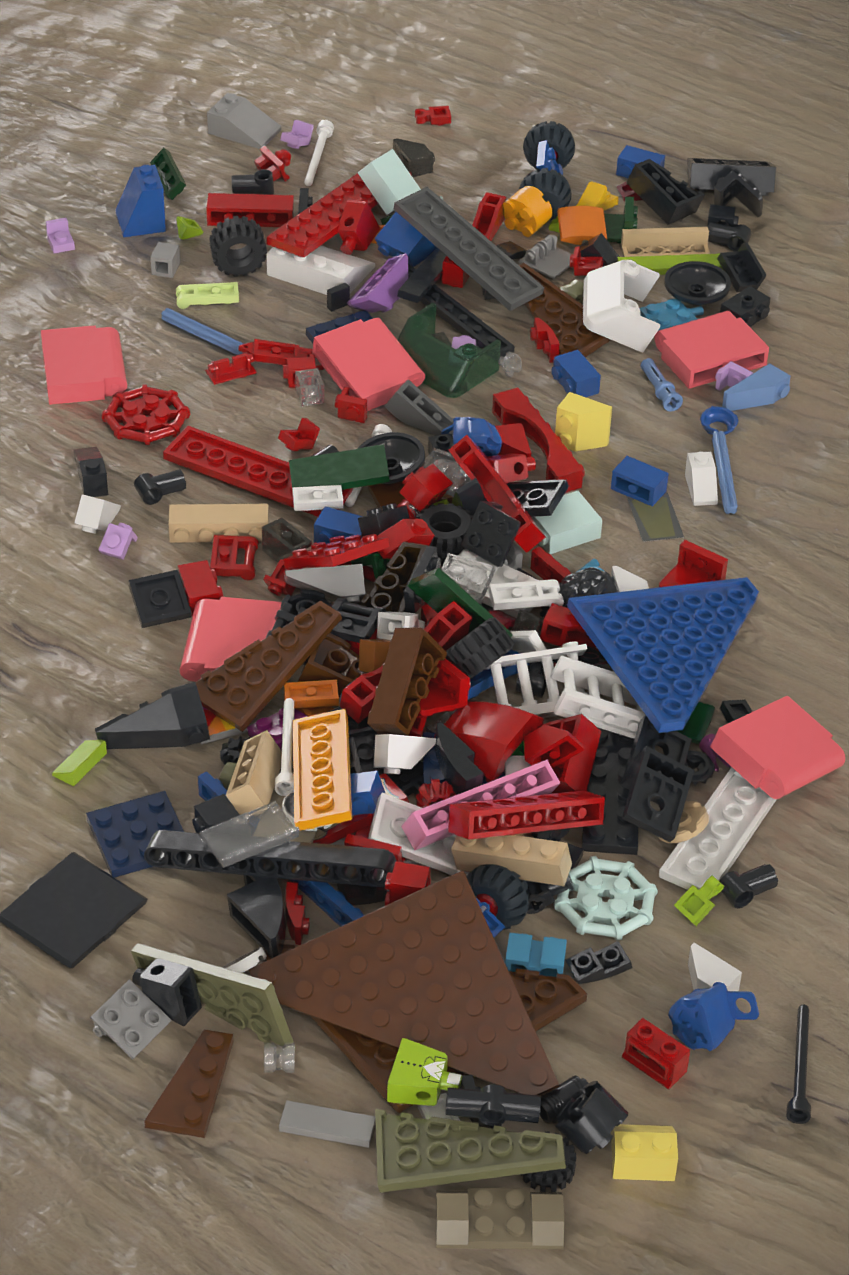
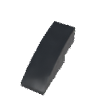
(456, 761)

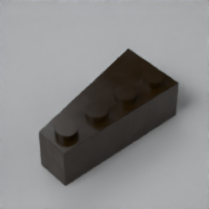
(391, 585)

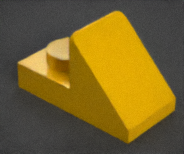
(597, 196)

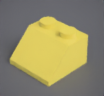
(583, 423)
(644, 1152)

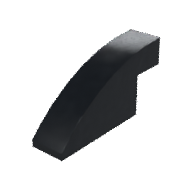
(260, 912)

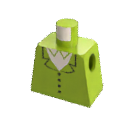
(419, 1075)

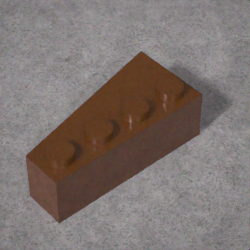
(404, 680)

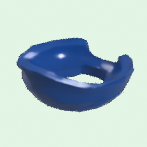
(718, 414)

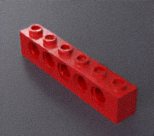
(525, 814)

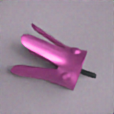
(705, 747)

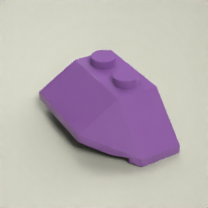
(382, 287)

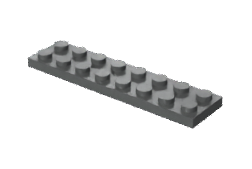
(468, 248)

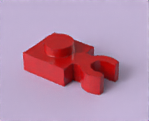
(435, 115)

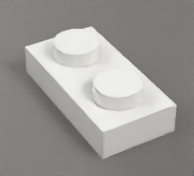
(317, 497)

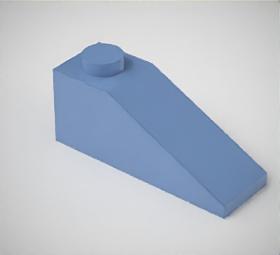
(758, 389)

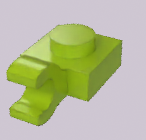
(696, 902)

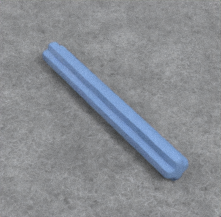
(201, 331)
(724, 472)

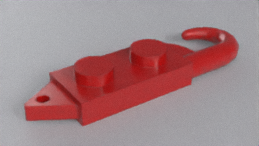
(275, 352)

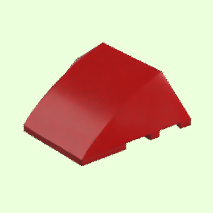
(492, 733)

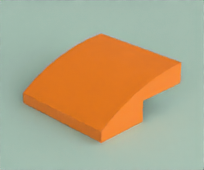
(580, 223)

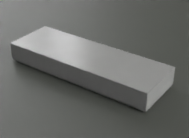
(327, 1124)

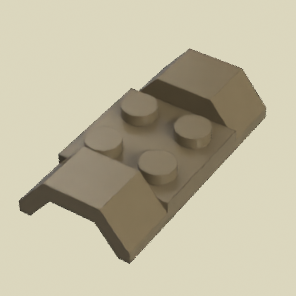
(499, 1219)

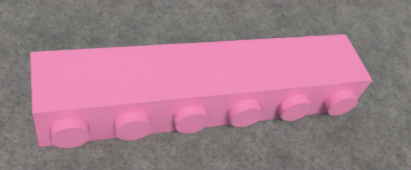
(432, 822)

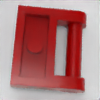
(226, 552)

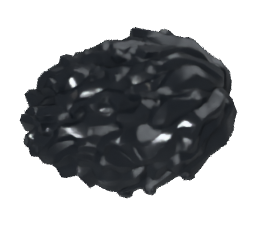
(584, 583)

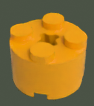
(527, 211)

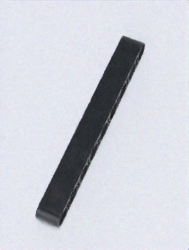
(286, 861)

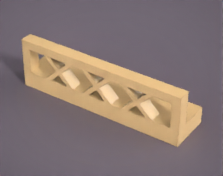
(664, 241)

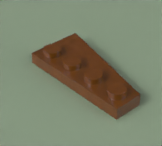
(192, 1092)

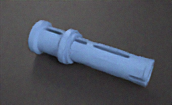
(663, 389)

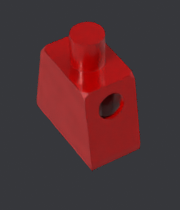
(357, 226)
(513, 466)

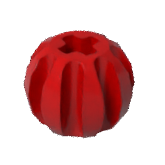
(434, 793)

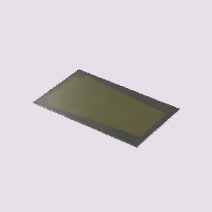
(656, 521)

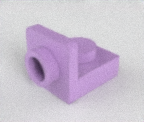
(59, 235)
(730, 375)

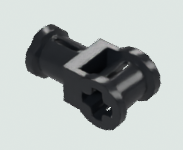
(544, 894)

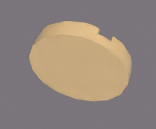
(692, 822)

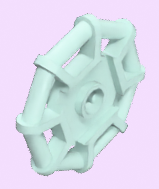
(604, 917)

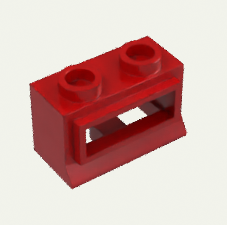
(660, 1049)

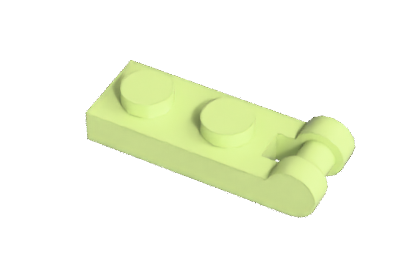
(207, 294)

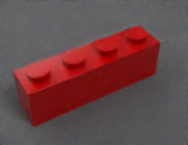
(263, 209)

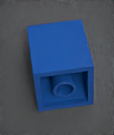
(142, 203)
(400, 238)

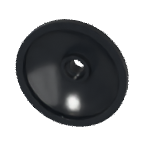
(697, 283)
(402, 452)

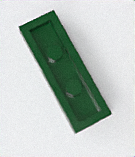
(169, 173)

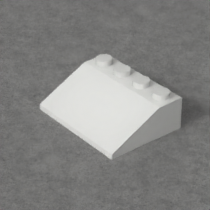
(318, 270)

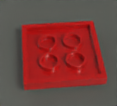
(336, 552)

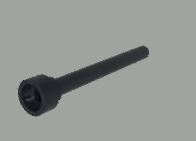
(798, 1107)

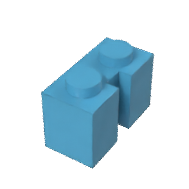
(541, 956)

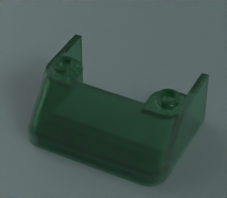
(446, 368)

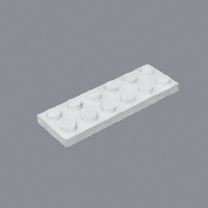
(734, 816)

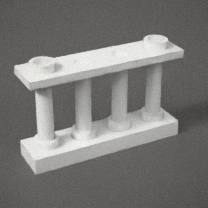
(544, 710)
(602, 713)

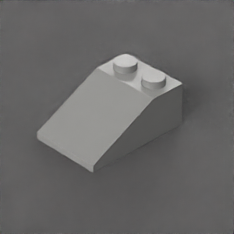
(241, 122)
(333, 582)

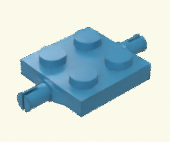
(670, 313)

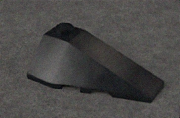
(168, 722)

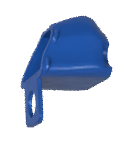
(479, 430)
(708, 1015)

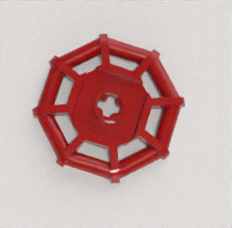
(134, 414)

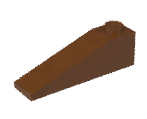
(332, 661)

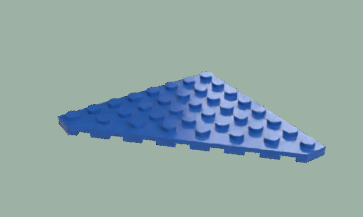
(666, 640)

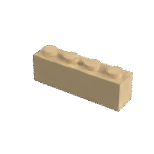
(204, 521)
(255, 773)
(529, 857)

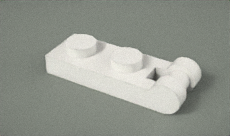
(525, 594)

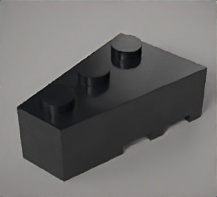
(663, 193)

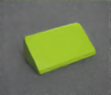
(81, 761)

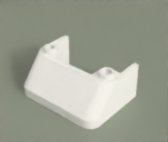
(613, 315)

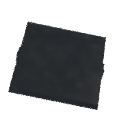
(72, 909)

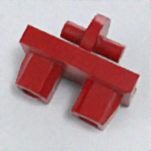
(274, 162)

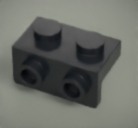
(742, 268)

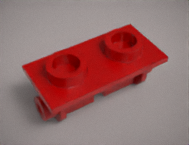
(222, 371)

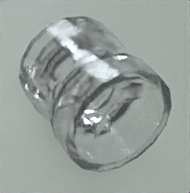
(279, 1057)

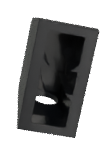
(170, 988)

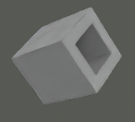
(165, 259)

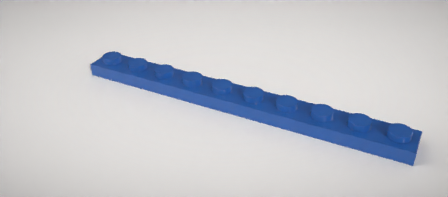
(321, 893)

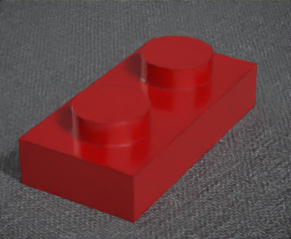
(546, 566)

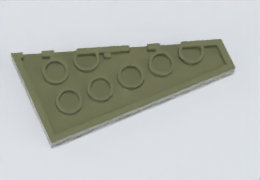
(230, 995)
(454, 1151)

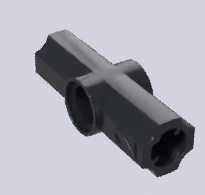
(493, 1105)

